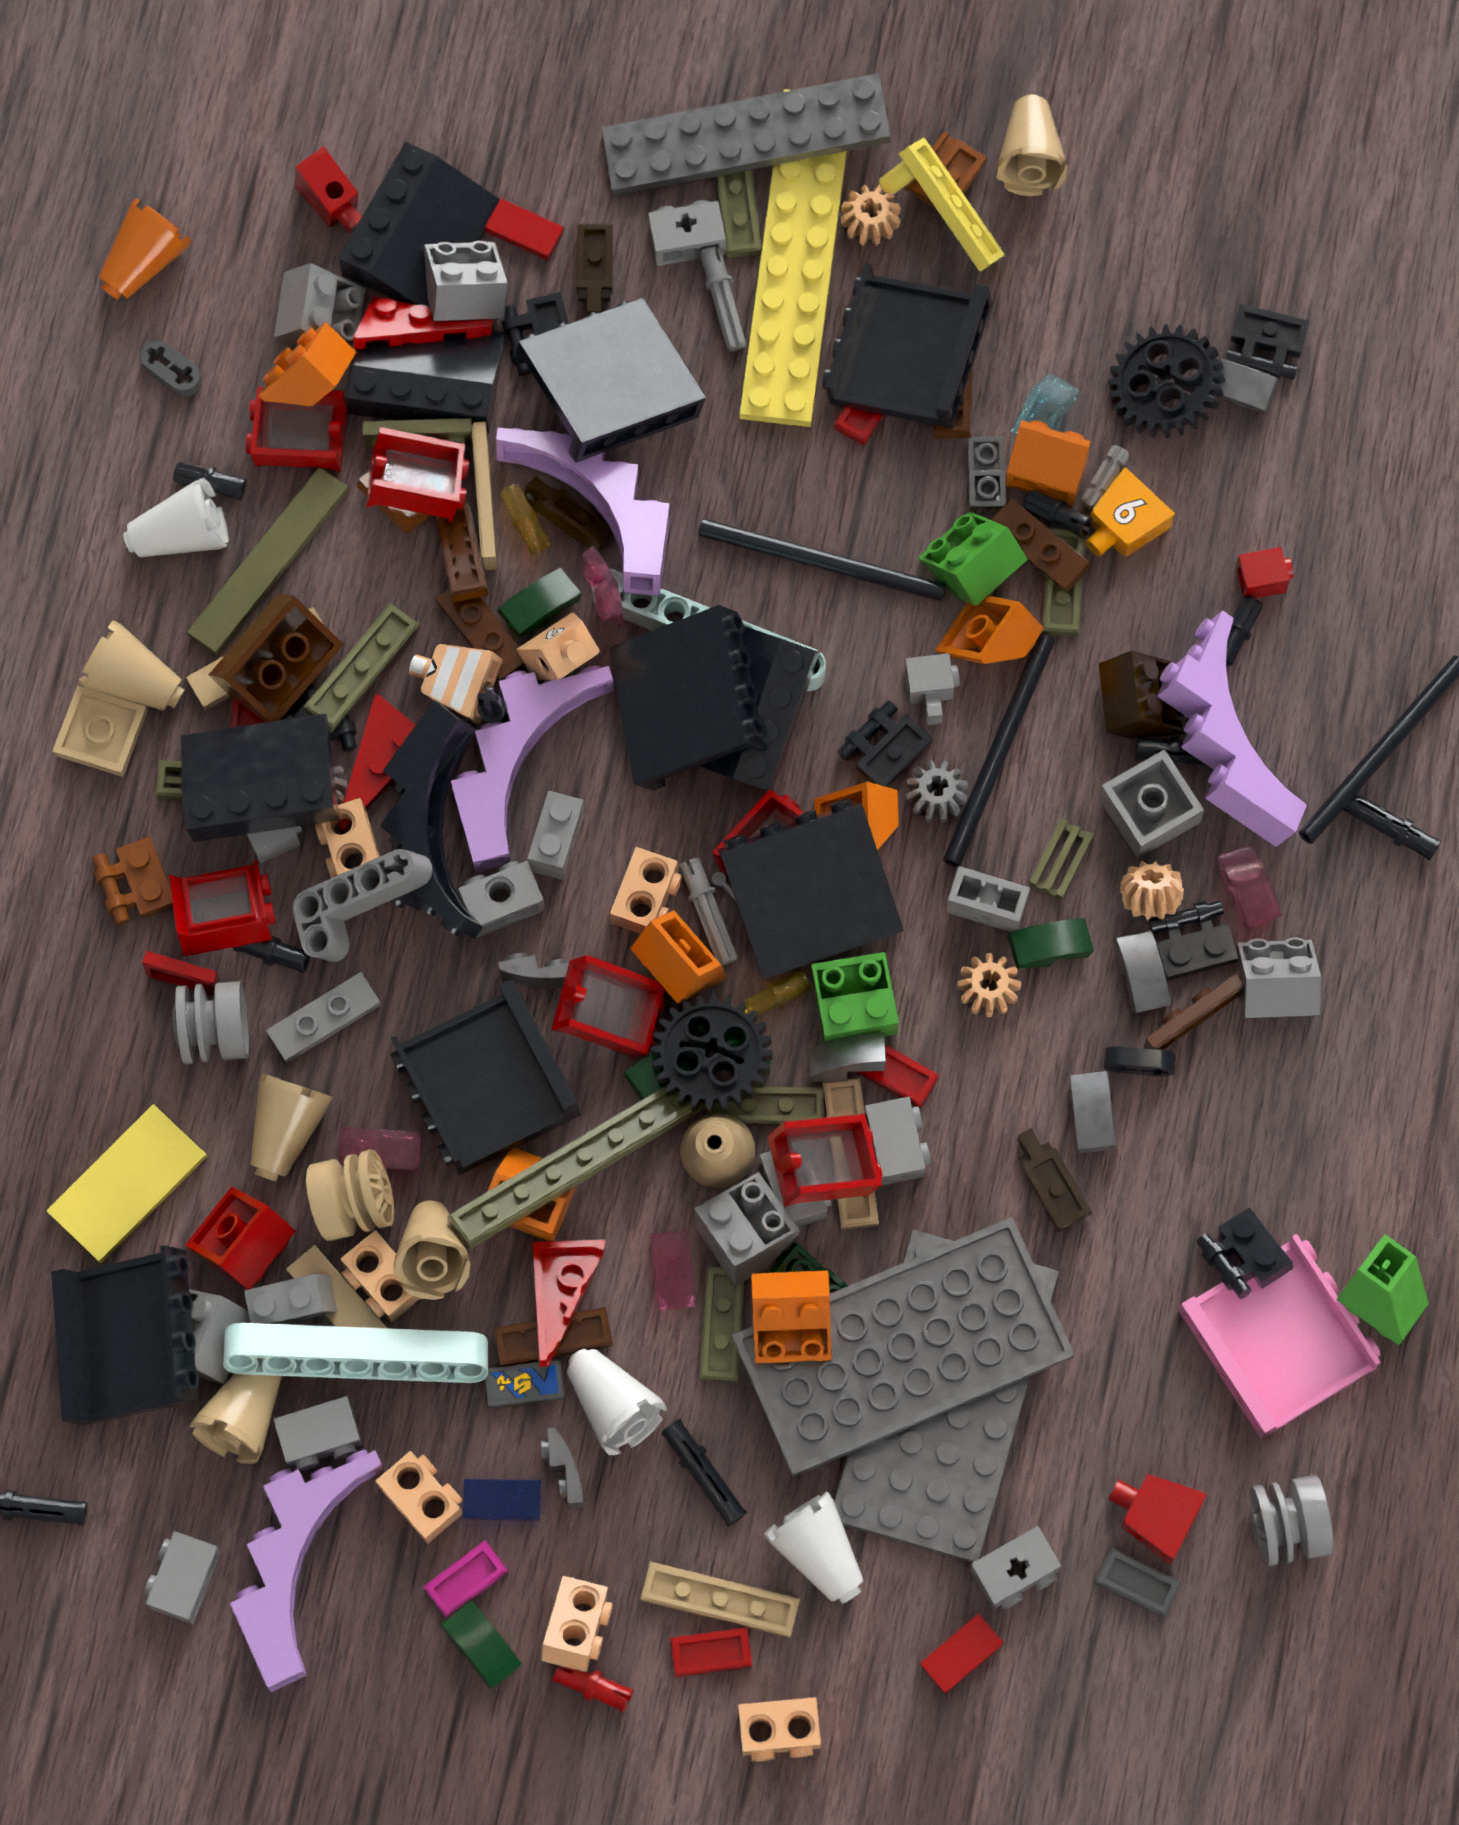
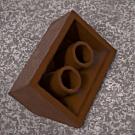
(276, 658)

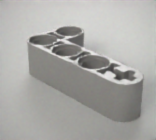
(363, 895)

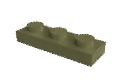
(446, 429)

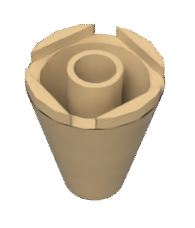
(1031, 149)
(130, 671)
(283, 1124)
(720, 1166)
(431, 1254)
(238, 1416)

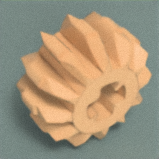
(860, 223)
(1151, 890)
(993, 972)

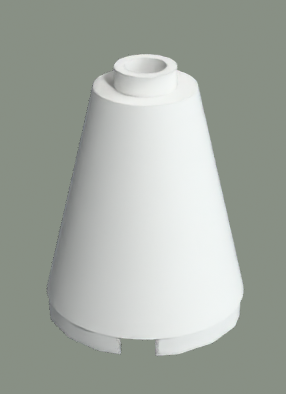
(179, 524)
(613, 1400)
(819, 1548)

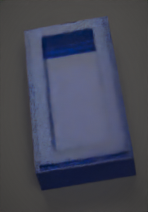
(502, 1499)

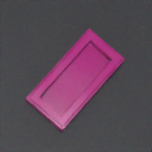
(466, 1579)

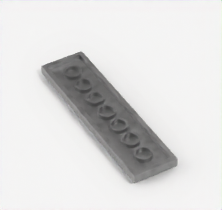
(746, 134)

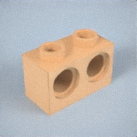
(356, 841)
(637, 890)
(378, 1280)
(413, 1501)
(571, 1623)
(778, 1717)

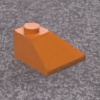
(991, 632)
(878, 803)

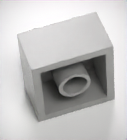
(1151, 804)

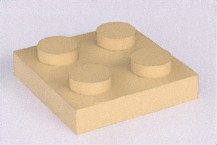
(100, 731)

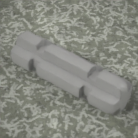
(1105, 476)

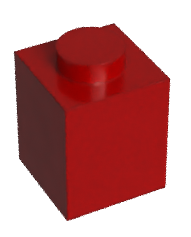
(1264, 572)

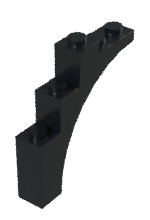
(415, 823)

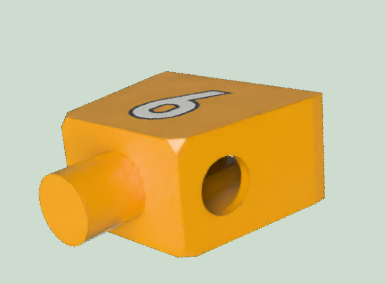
(1127, 517)

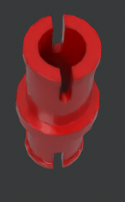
(595, 1686)

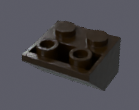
(1131, 700)

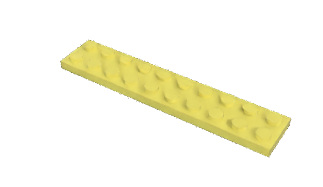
(793, 290)

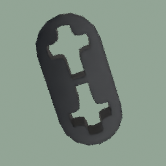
(1139, 1061)

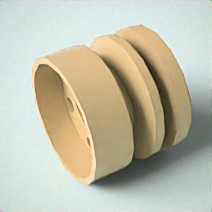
(350, 1195)

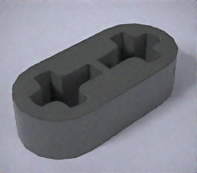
(175, 362)

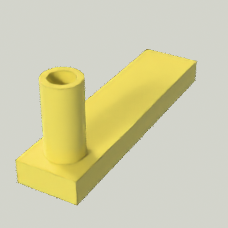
(925, 166)

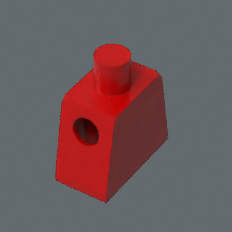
(328, 190)
(1158, 1513)

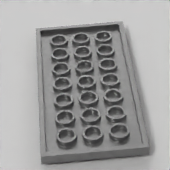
(912, 1347)
(942, 1475)

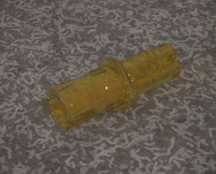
(524, 519)
(778, 993)

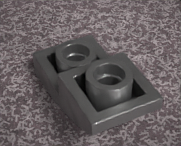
(1247, 386)
(986, 471)
(524, 971)
(1143, 971)
(853, 1053)
(1093, 1112)
(558, 1454)

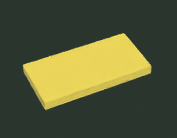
(126, 1183)

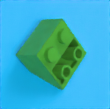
(973, 557)
(855, 997)
(1387, 1290)

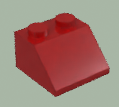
(241, 1238)

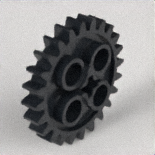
(1183, 354)
(700, 1084)

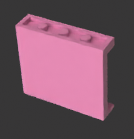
(1282, 1342)

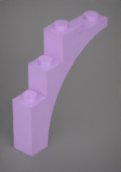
(612, 488)
(531, 711)
(1214, 735)
(301, 1508)

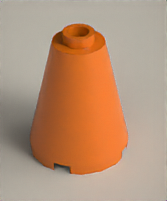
(140, 251)

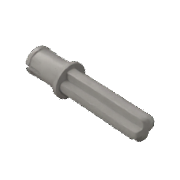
(719, 283)
(708, 911)

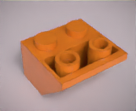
(309, 370)
(1048, 461)
(677, 957)
(545, 1220)
(791, 1317)

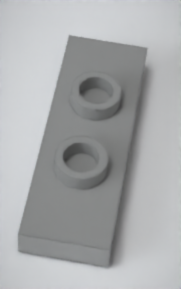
(323, 1017)

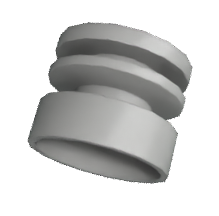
(211, 1022)
(1291, 1520)

